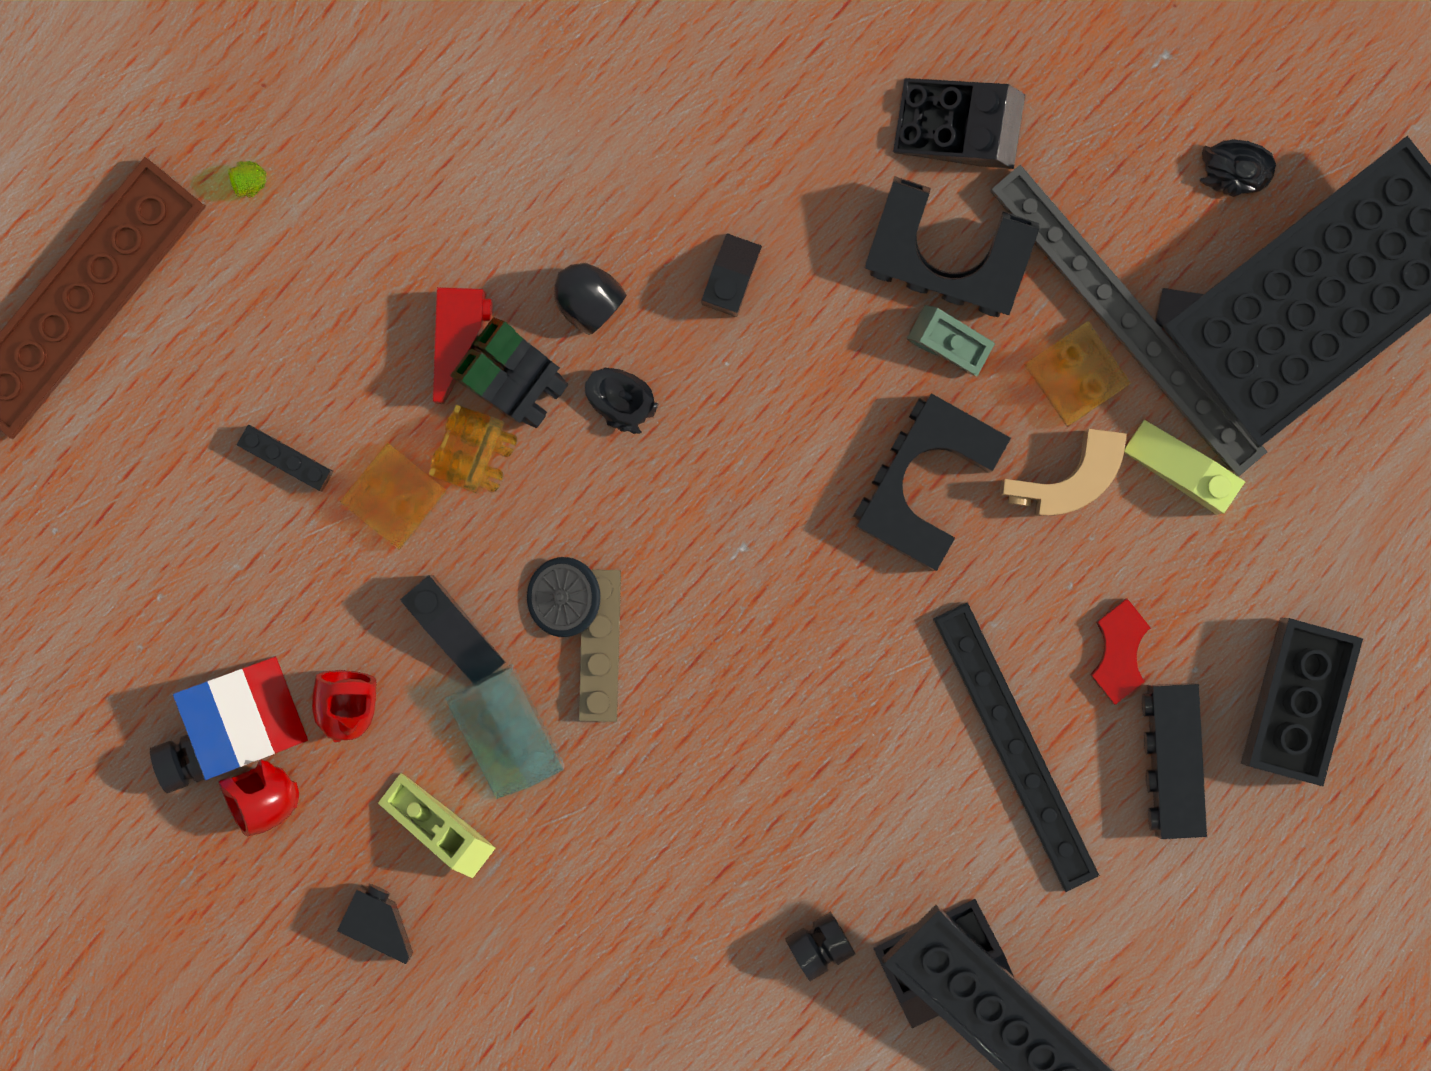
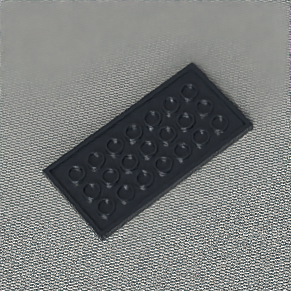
(1317, 297)

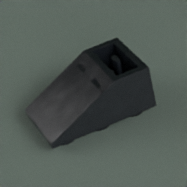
(960, 122)

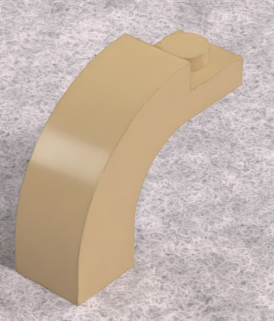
(1096, 469)

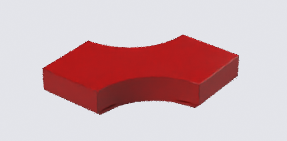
(1118, 668)

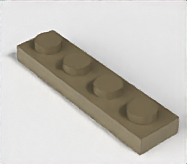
(601, 653)

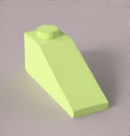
(1184, 467)
(436, 826)

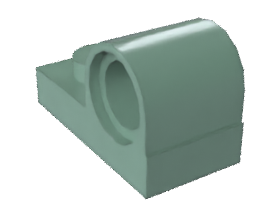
(950, 339)

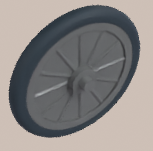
(563, 597)

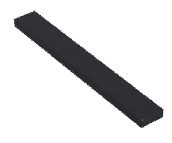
(1016, 747)

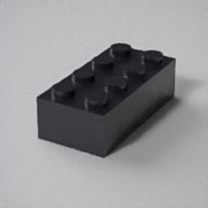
(1301, 701)

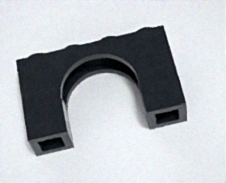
(989, 284)
(935, 427)

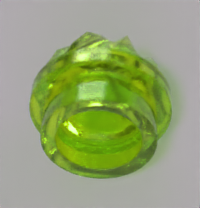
(247, 178)

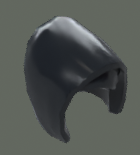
(587, 296)

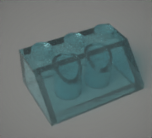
(505, 732)

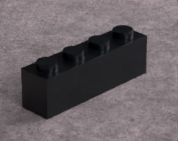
(1175, 761)

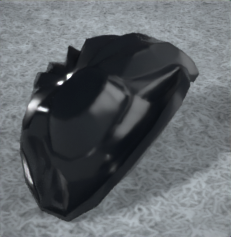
(1237, 167)
(620, 398)

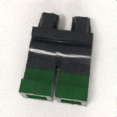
(519, 383)

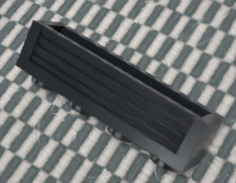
(285, 458)

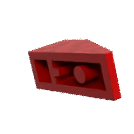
(459, 323)

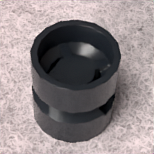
(171, 764)
(820, 946)

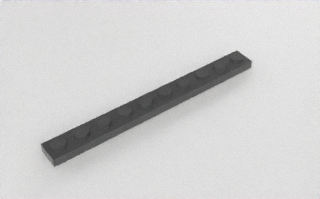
(1128, 321)

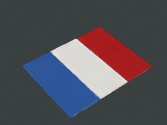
(240, 717)

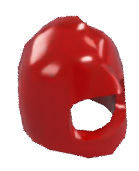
(344, 703)
(260, 798)

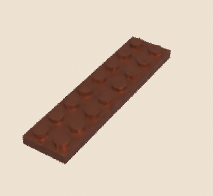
(89, 288)

